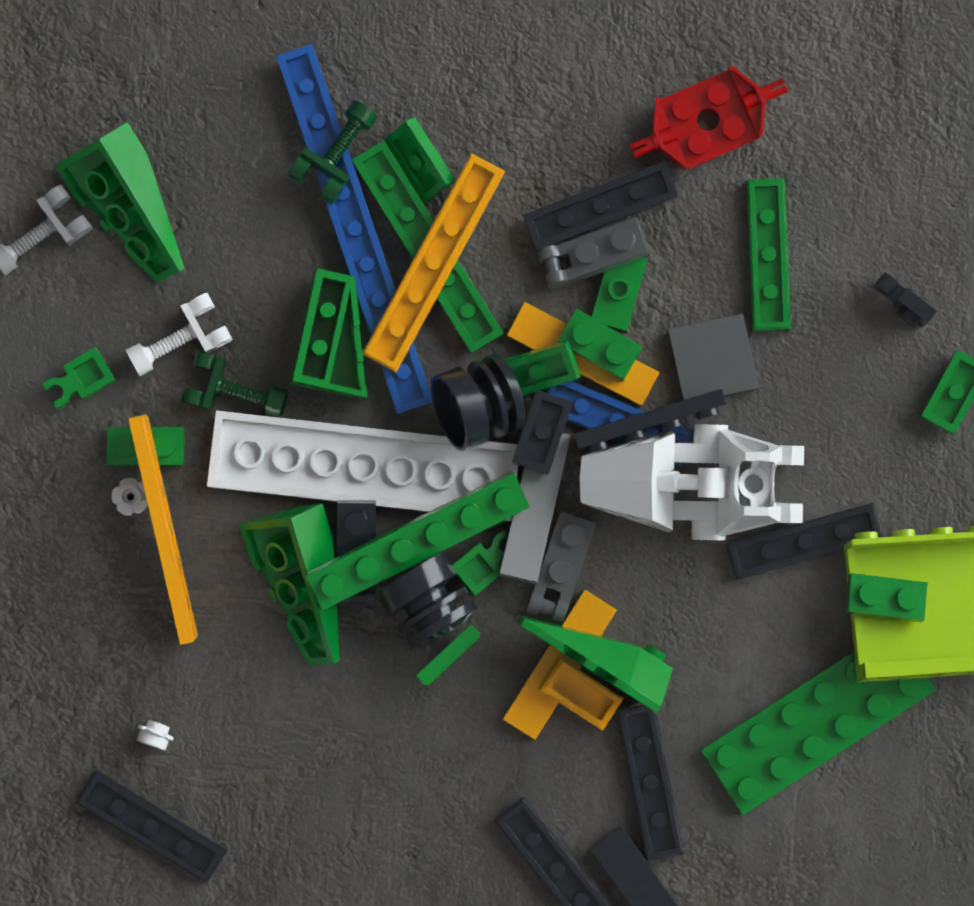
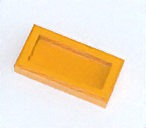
(580, 693)

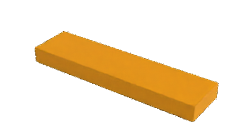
(538, 329)
(532, 706)

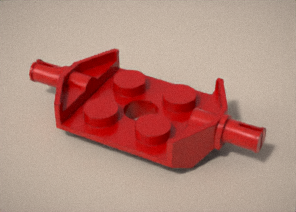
(730, 97)

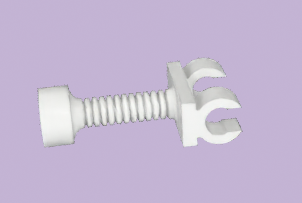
(143, 357)

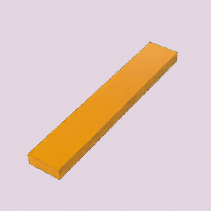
(433, 263)
(163, 529)

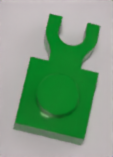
(85, 376)
(480, 566)

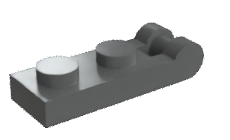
(594, 253)
(562, 566)

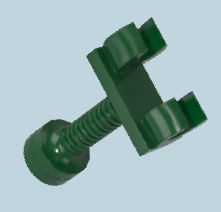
(359, 118)
(272, 401)

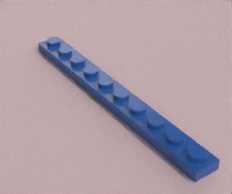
(351, 218)

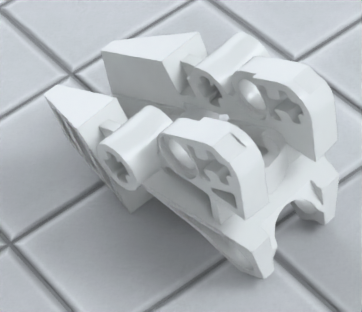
(638, 480)

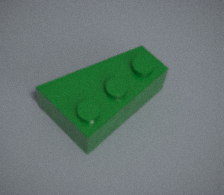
(329, 338)

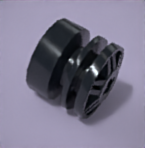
(478, 402)
(426, 601)

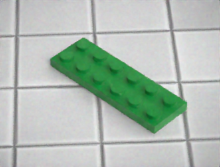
(806, 730)

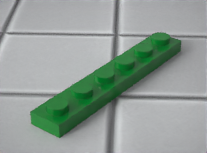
(412, 223)
(417, 540)

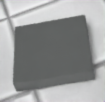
(713, 357)

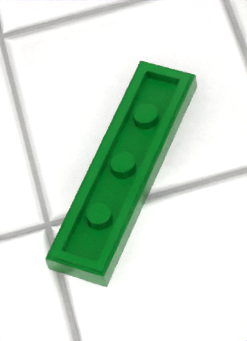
(768, 255)

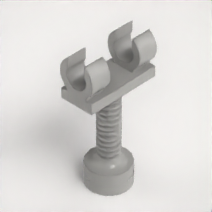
(73, 231)

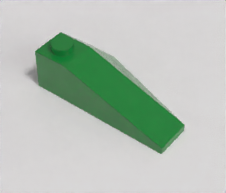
(122, 190)
(286, 549)
(618, 662)

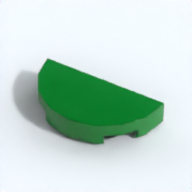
(448, 655)

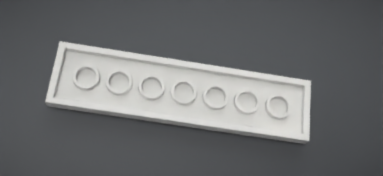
(348, 462)

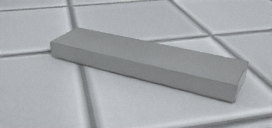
(531, 527)

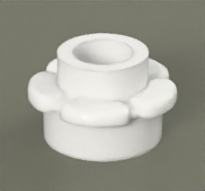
(126, 506)
(154, 735)

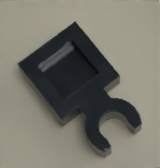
(911, 307)

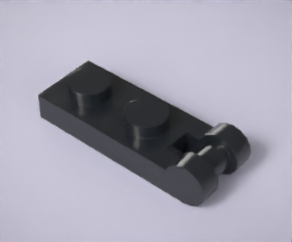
(354, 528)

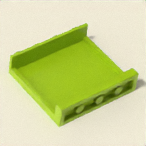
(910, 649)

